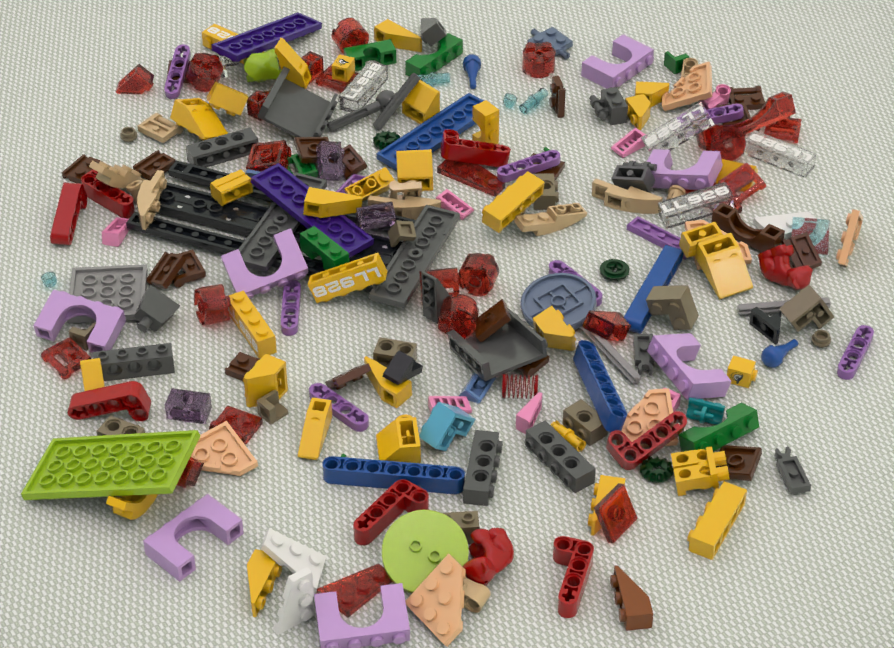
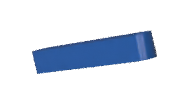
(659, 275)
(599, 386)
(385, 473)

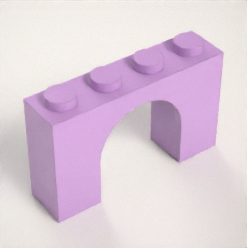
(614, 75)
(694, 178)
(292, 267)
(64, 306)
(670, 352)
(203, 515)
(390, 628)

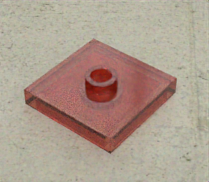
(615, 513)

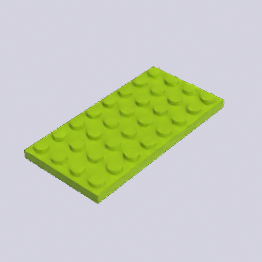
(111, 465)

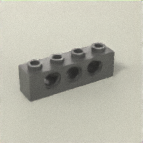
(221, 148)
(136, 361)
(560, 456)
(481, 468)

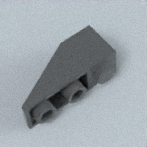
(431, 31)
(432, 295)

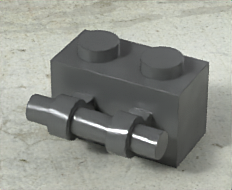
(610, 106)
(635, 175)

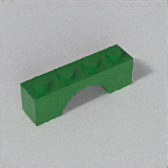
(447, 50)
(740, 421)

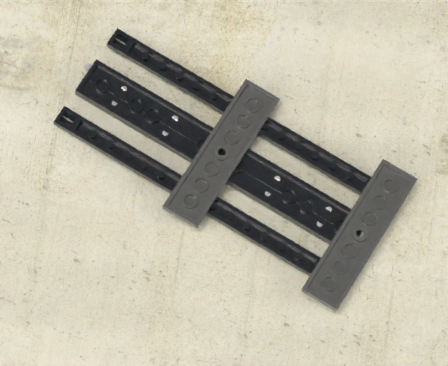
(262, 223)

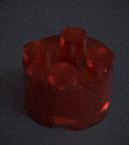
(349, 34)
(538, 59)
(204, 71)
(726, 135)
(478, 274)
(212, 304)
(458, 314)

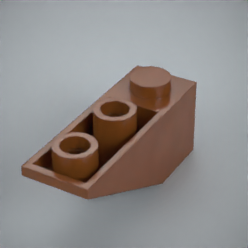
(633, 601)

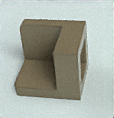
(401, 231)
(81, 336)
(270, 408)

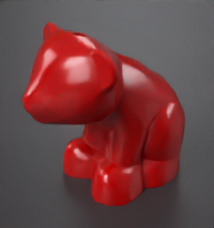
(777, 268)
(492, 554)

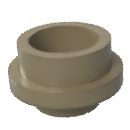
(128, 134)
(821, 338)

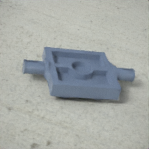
(555, 37)

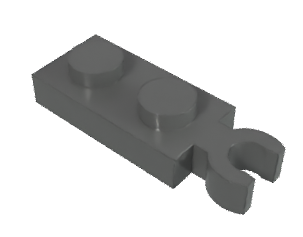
(641, 356)
(792, 472)

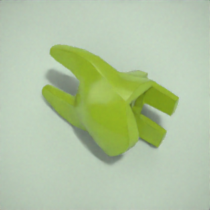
(262, 66)

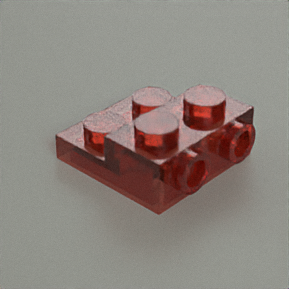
(267, 155)

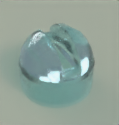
(509, 100)
(49, 279)

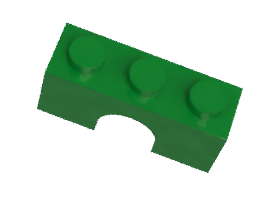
(380, 51)
(316, 243)

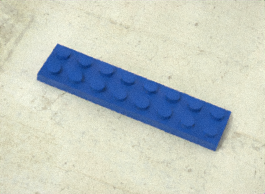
(429, 133)

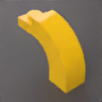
(131, 506)

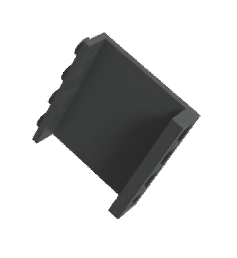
(296, 108)
(501, 352)

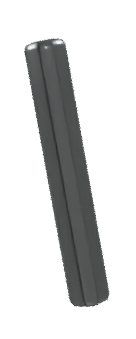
(396, 101)

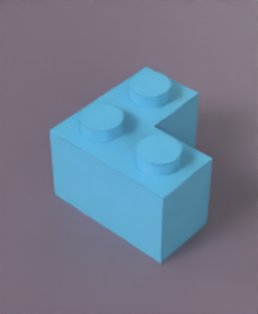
(444, 425)

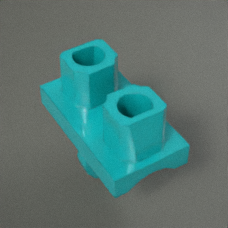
(705, 411)

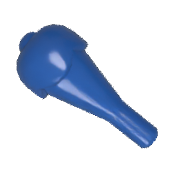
(472, 65)
(773, 356)

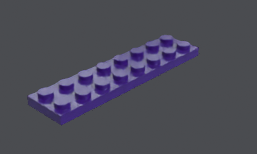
(266, 36)
(290, 195)

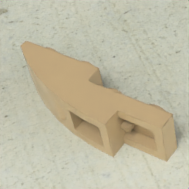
(115, 176)
(148, 198)
(629, 200)
(407, 208)
(553, 220)

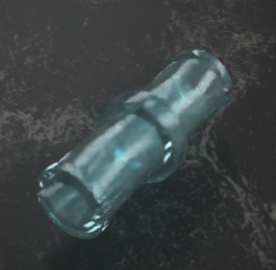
(433, 78)
(533, 100)

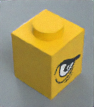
(343, 68)
(742, 371)

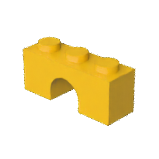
(487, 119)

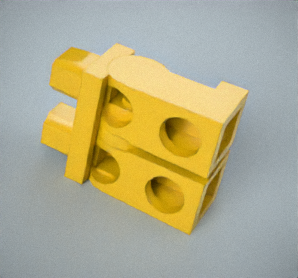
(698, 469)

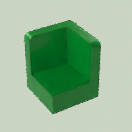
(674, 64)

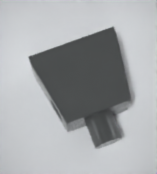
(154, 310)

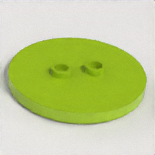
(418, 544)

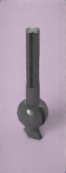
(381, 102)

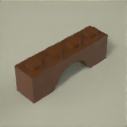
(730, 222)

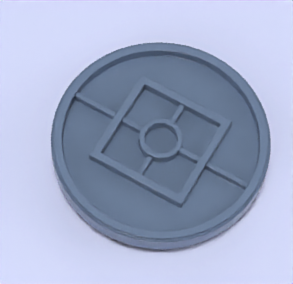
(564, 292)

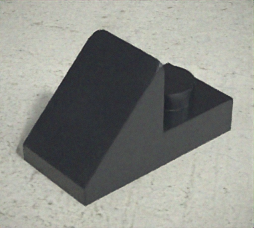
(766, 325)
(402, 368)

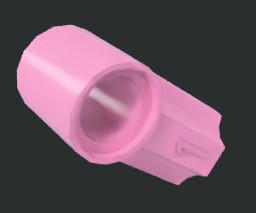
(719, 97)

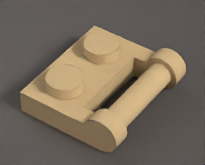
(159, 128)
(410, 188)

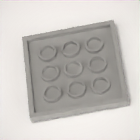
(111, 285)

